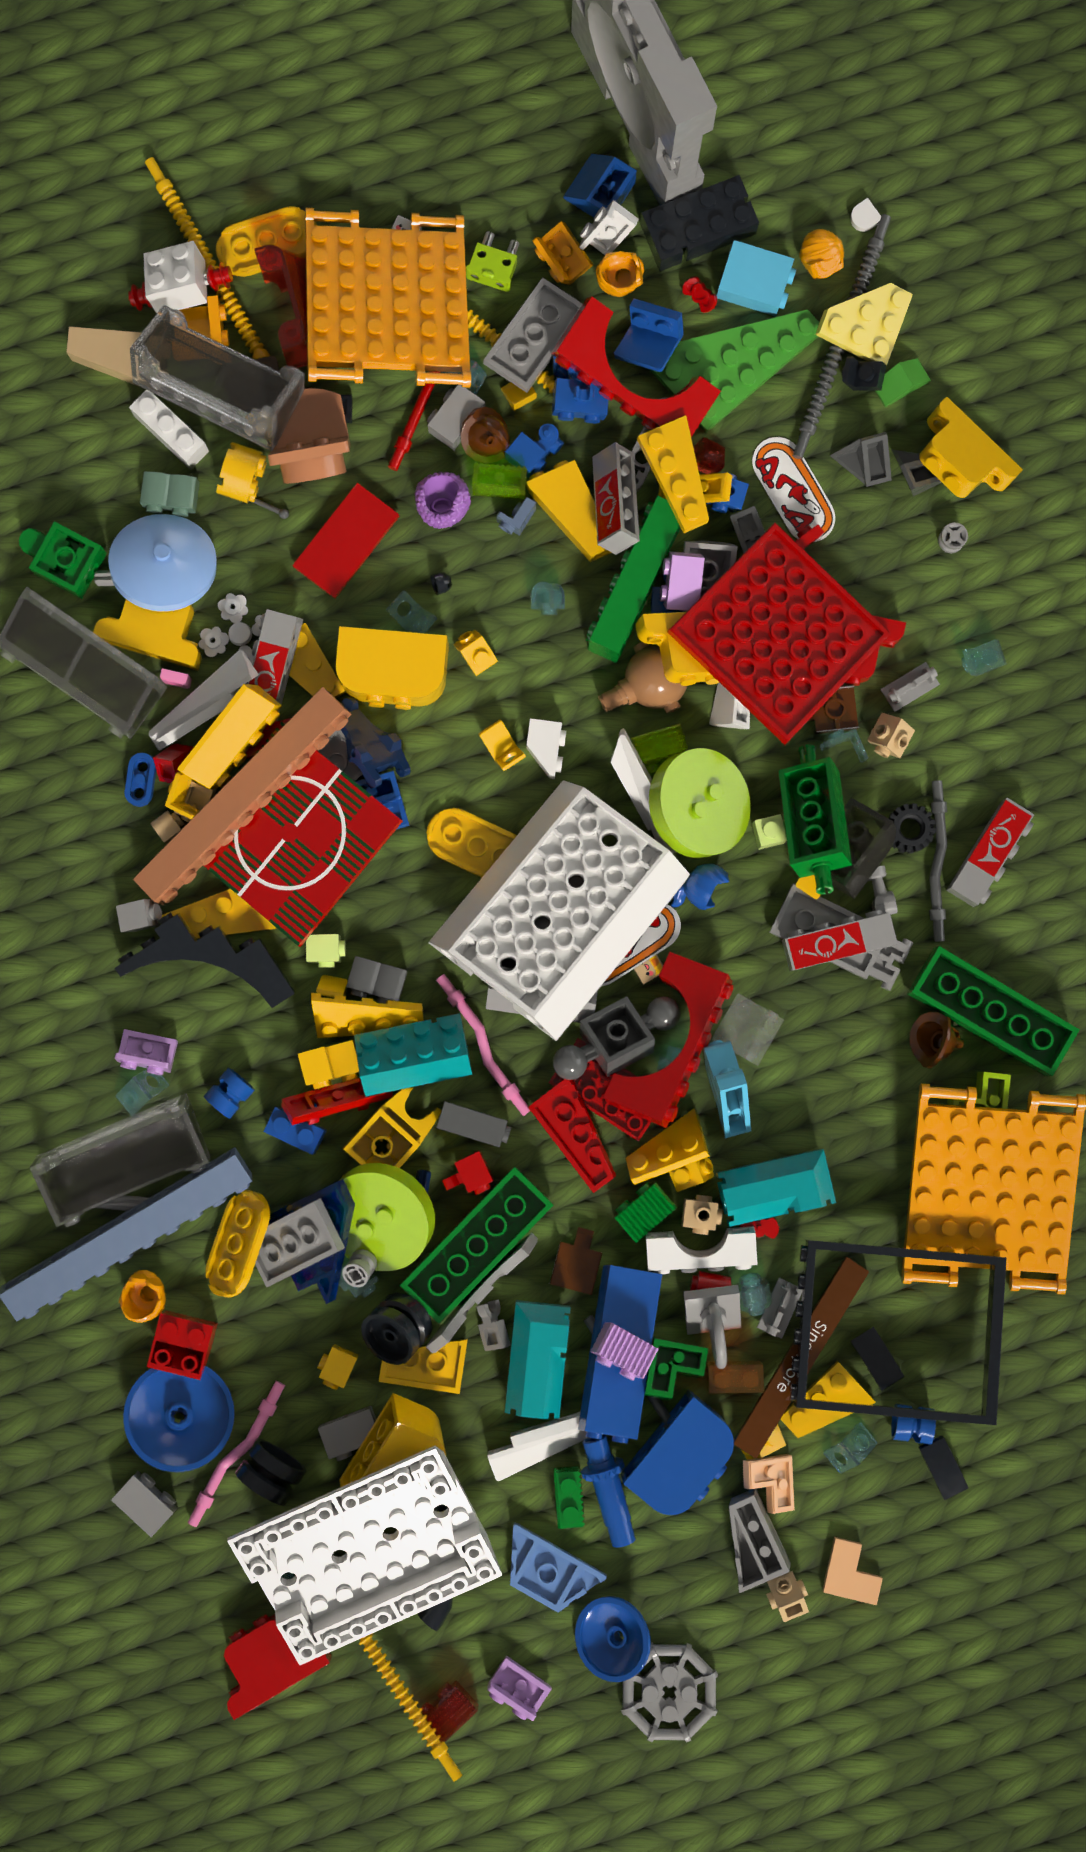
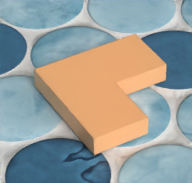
(775, 1475)
(842, 1574)

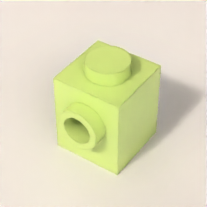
(769, 831)
(325, 950)

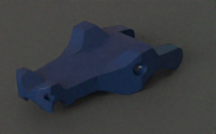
(371, 747)

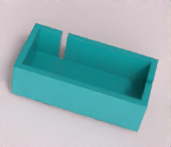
(412, 1055)

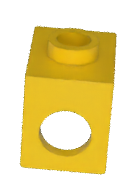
(501, 745)
(177, 793)

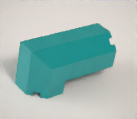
(774, 1186)
(537, 1360)

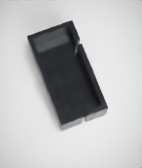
(699, 222)

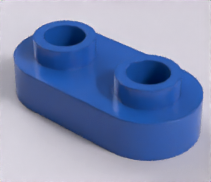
(140, 780)

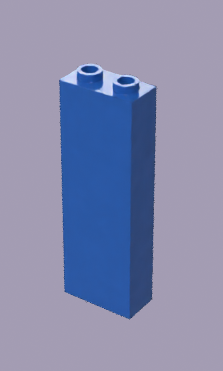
(610, 1400)

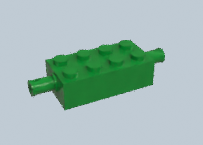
(815, 818)

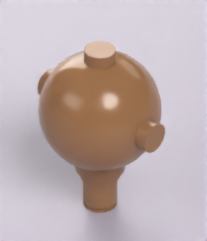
(644, 683)

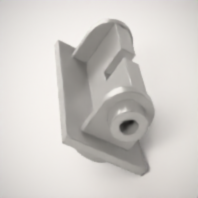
(910, 686)
(779, 1313)

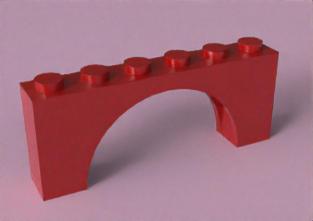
(584, 351)
(657, 1094)

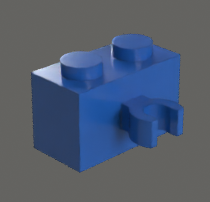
(578, 400)
(300, 1135)

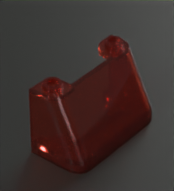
(289, 274)

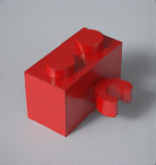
(472, 1172)

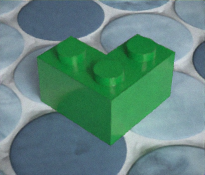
(670, 1360)

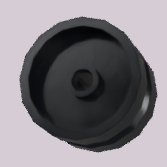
(396, 1328)
(270, 1472)

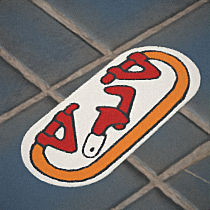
(792, 487)
(655, 939)

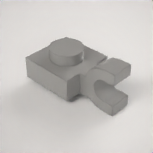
(492, 1331)

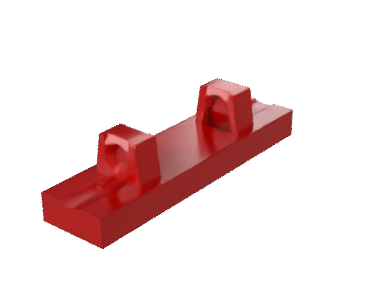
(329, 1101)

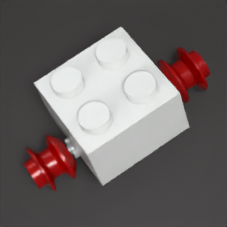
(177, 278)

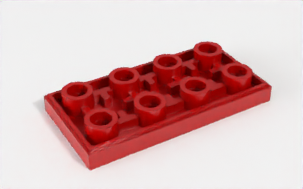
(346, 540)
(592, 1088)

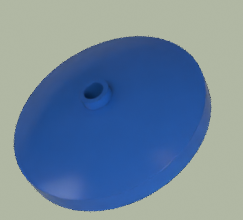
(176, 1445)

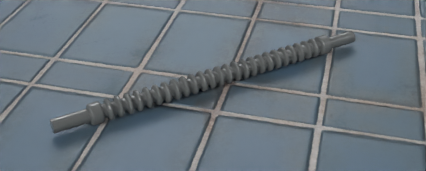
(808, 427)

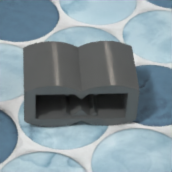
(376, 980)

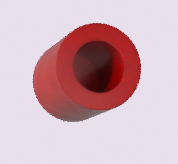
(708, 1280)

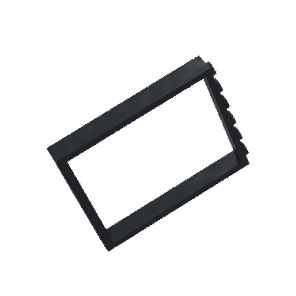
(992, 1343)

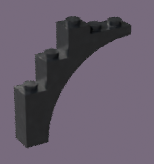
(177, 942)

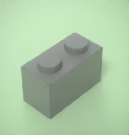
(448, 420)
(346, 1432)
(145, 1503)

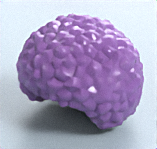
(442, 499)

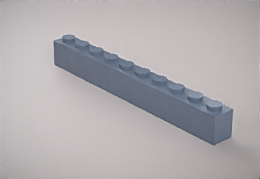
(125, 1235)

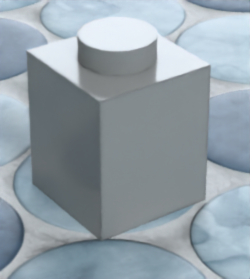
(138, 915)

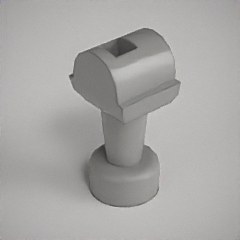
(884, 899)

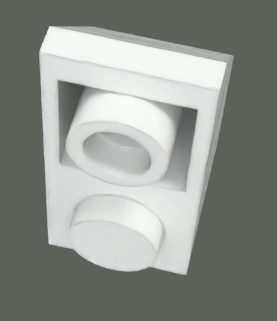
(544, 744)

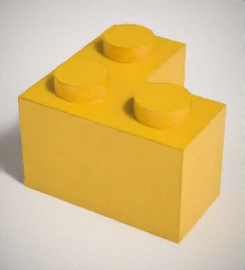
(329, 1063)

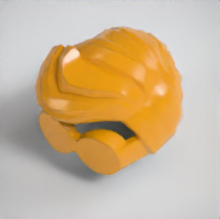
(822, 253)
(620, 273)
(142, 1297)

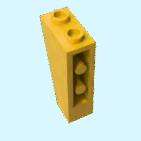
(569, 504)

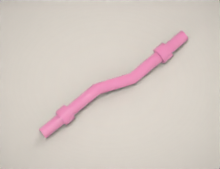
(456, 999)
(206, 1497)

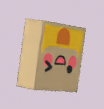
(649, 969)

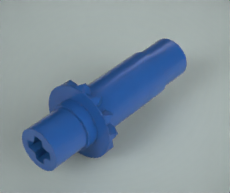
(604, 1472)

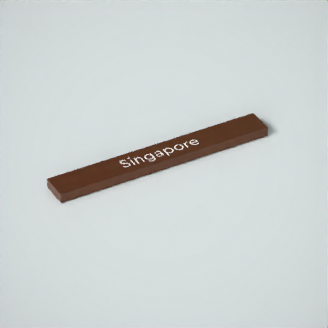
(776, 1394)

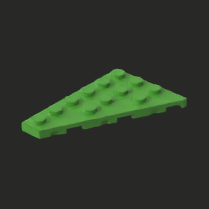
(738, 359)

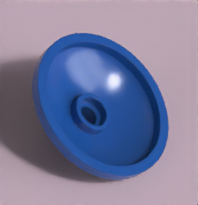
(600, 1642)

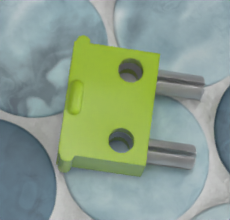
(493, 265)

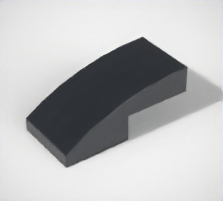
(877, 1359)
(943, 1467)

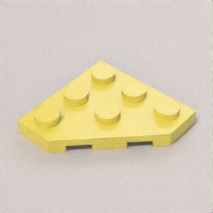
(867, 322)

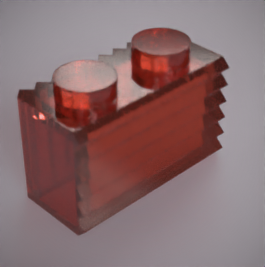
(450, 1710)

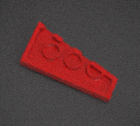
(572, 1130)

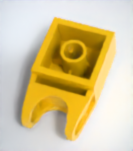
(394, 1126)

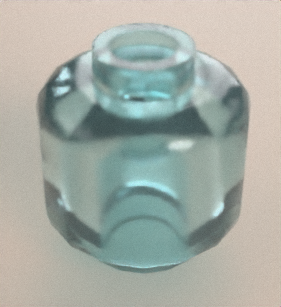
(754, 1294)

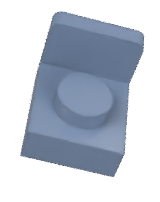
(522, 514)

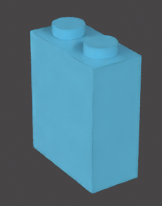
(756, 278)

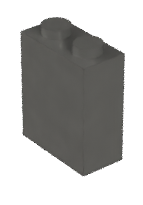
(473, 1124)

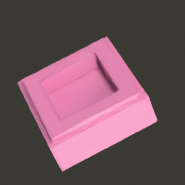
(175, 678)

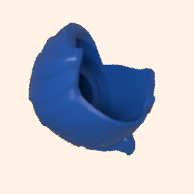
(701, 886)

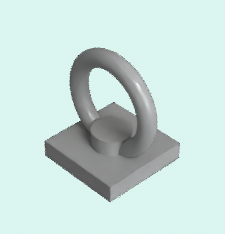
(713, 1312)

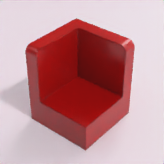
(169, 761)

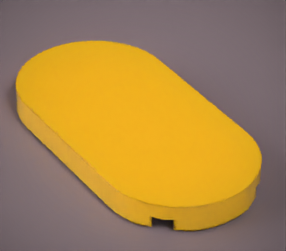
(278, 228)
(467, 840)
(237, 1243)

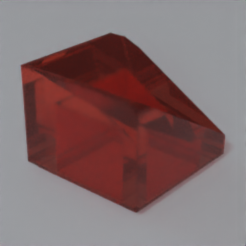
(709, 456)

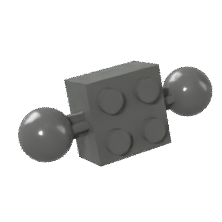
(616, 1037)

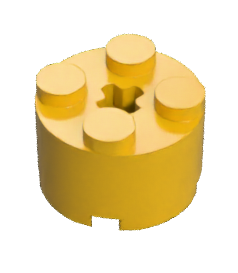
(240, 473)

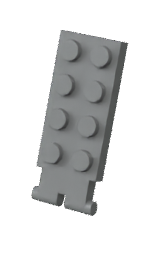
(804, 912)

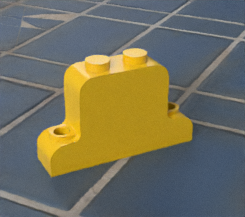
(965, 454)
(153, 634)
(677, 662)

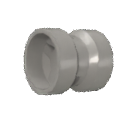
(359, 1268)

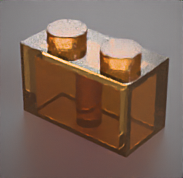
(735, 1377)

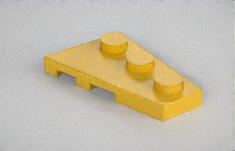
(311, 667)
(669, 1150)

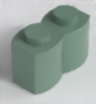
(169, 493)

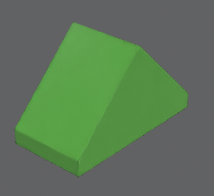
(902, 380)

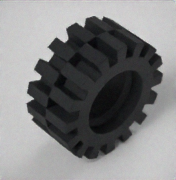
(926, 828)

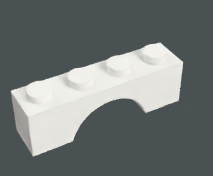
(734, 1249)

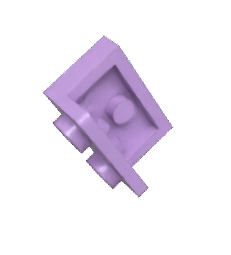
(146, 1051)
(518, 1689)

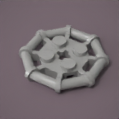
(685, 1696)

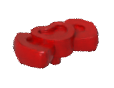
(700, 294)
(764, 1227)

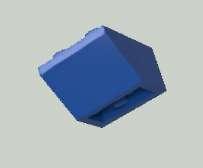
(600, 183)

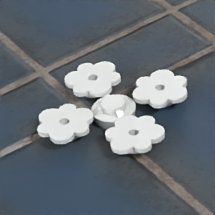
(239, 633)

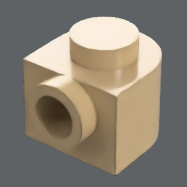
(167, 826)

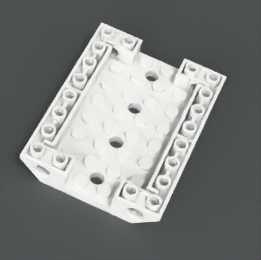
(588, 925)
(381, 1573)

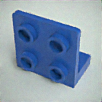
(651, 337)

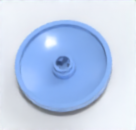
(162, 562)

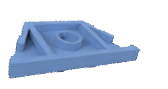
(549, 1571)

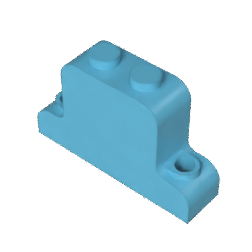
(728, 1087)

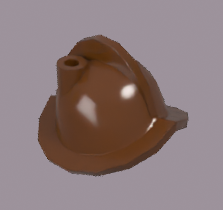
(484, 435)
(933, 1038)

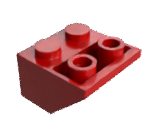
(182, 1344)

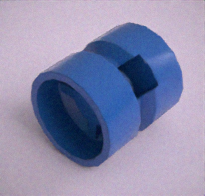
(229, 1093)
(919, 1429)

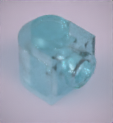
(547, 598)

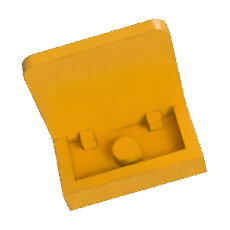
(209, 320)

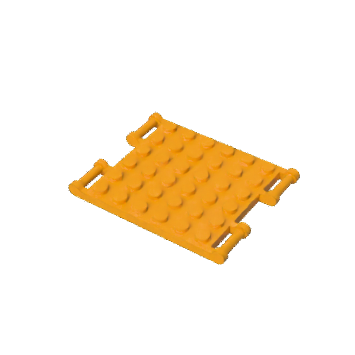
(386, 299)
(994, 1186)

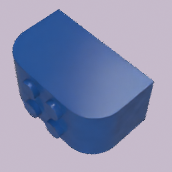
(681, 1460)

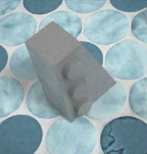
(756, 1542)

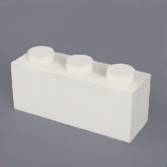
(169, 429)

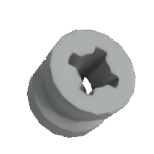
(957, 533)

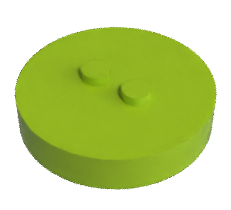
(699, 803)
(389, 1216)

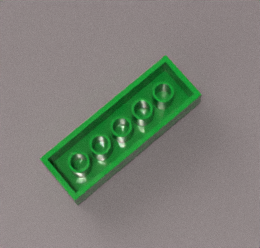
(632, 587)
(993, 1011)
(477, 1244)

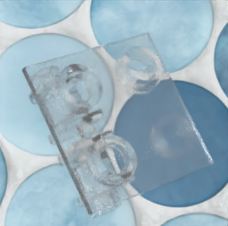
(748, 1028)

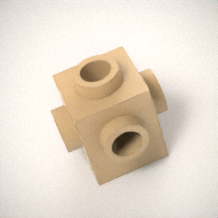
(890, 736)
(691, 1210)
(787, 1596)

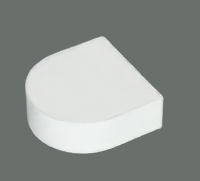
(864, 216)

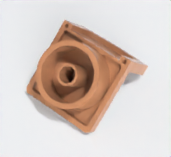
(313, 438)

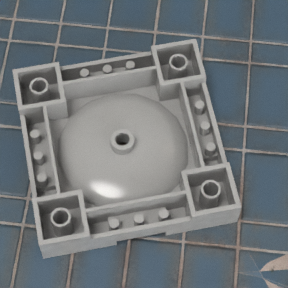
(652, 88)

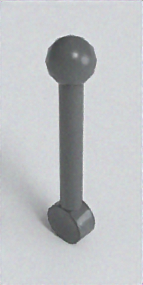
(283, 513)

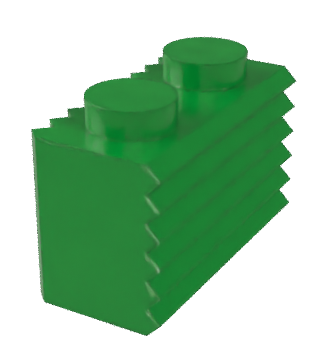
(644, 1211)
(569, 1497)

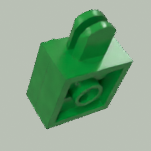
(61, 559)

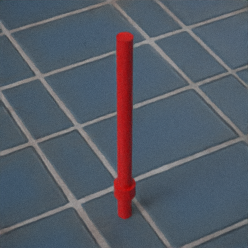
(404, 442)

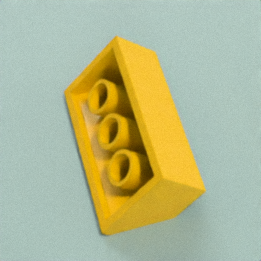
(231, 736)

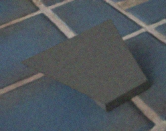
(867, 459)
(915, 473)

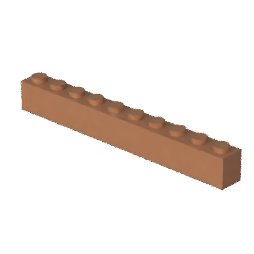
(242, 797)

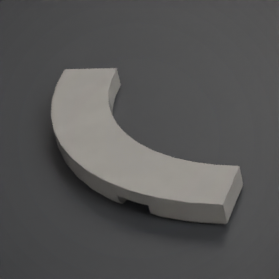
(480, 1291)

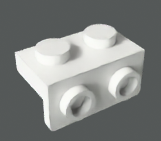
(609, 228)

